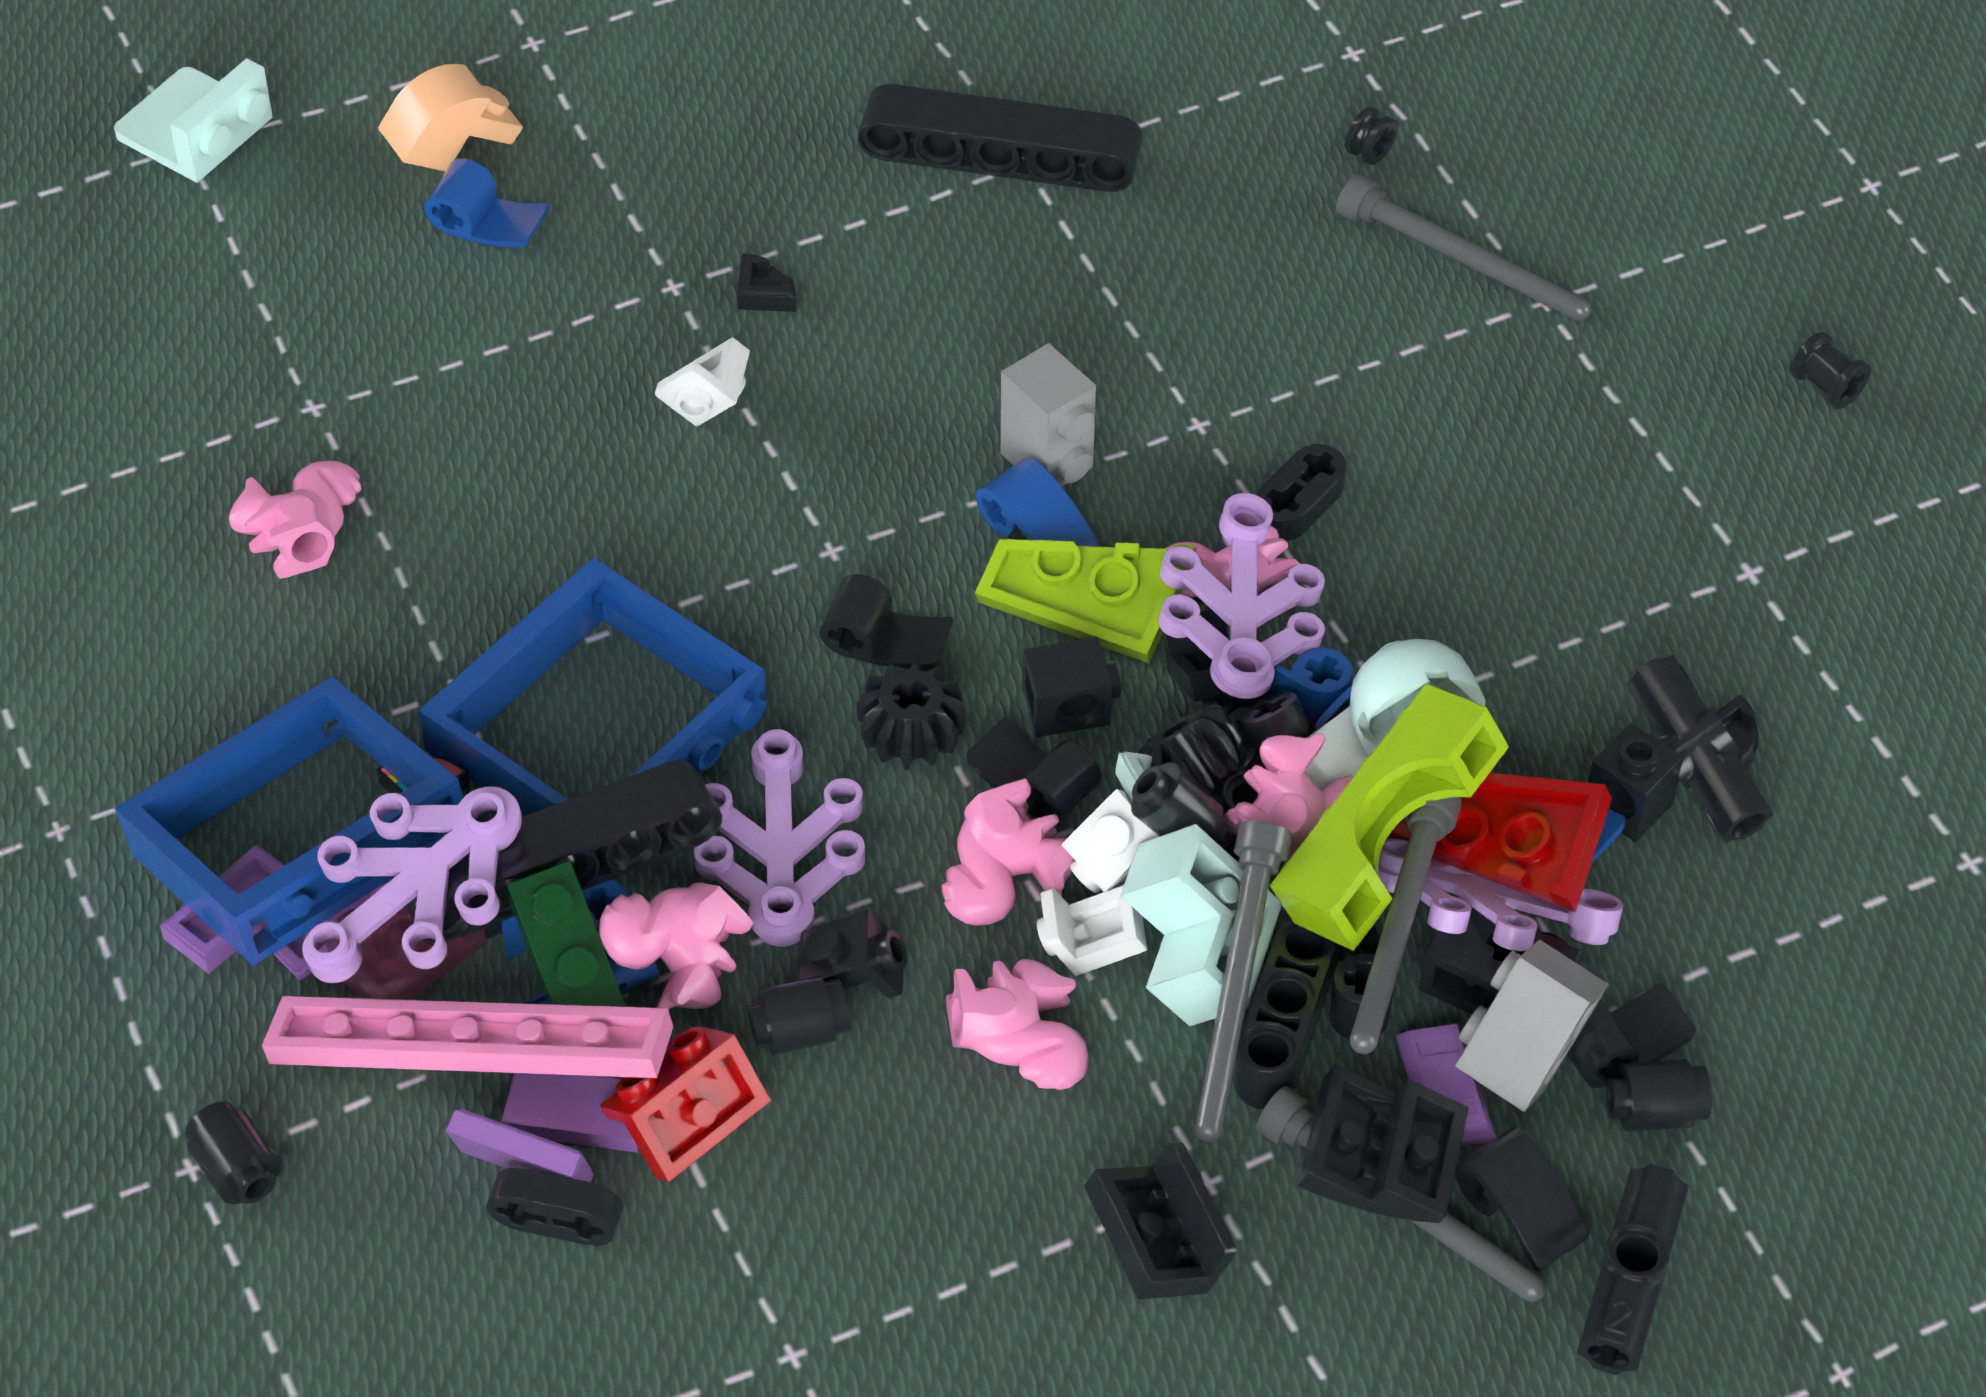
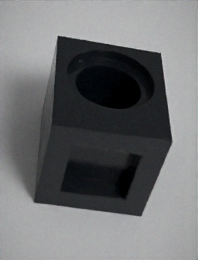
(1069, 686)
(1639, 777)

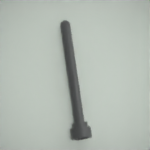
(1365, 202)
(1427, 827)
(1261, 852)
(1289, 1121)

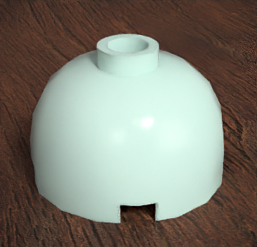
(1394, 679)

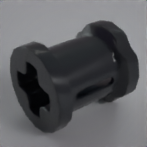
(1830, 370)

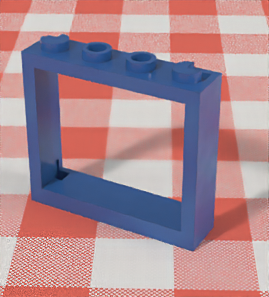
(550, 633)
(299, 892)

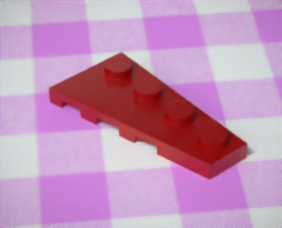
(1527, 835)

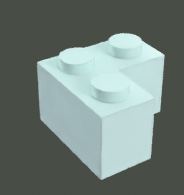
(1192, 897)

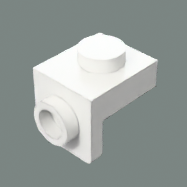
(707, 383)
(1107, 844)
(1090, 930)

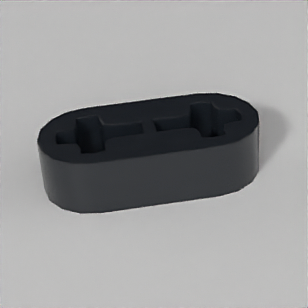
(1309, 498)
(1268, 716)
(554, 1206)

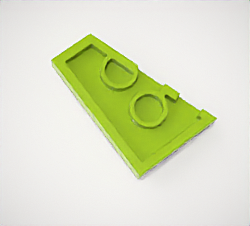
(1082, 590)

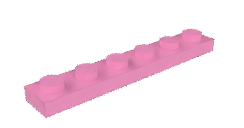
(469, 1036)

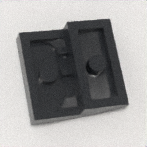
(1383, 1147)

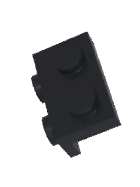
(1163, 1225)

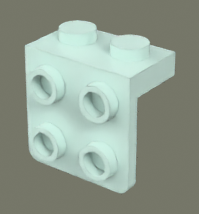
(198, 120)

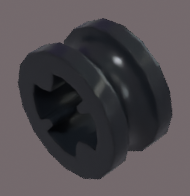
(1371, 135)

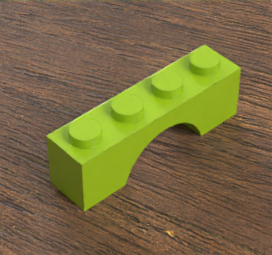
(1431, 753)

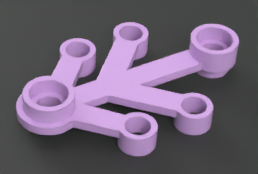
(1241, 663)
(781, 846)
(416, 873)
(1593, 922)

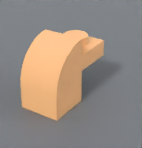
(440, 112)

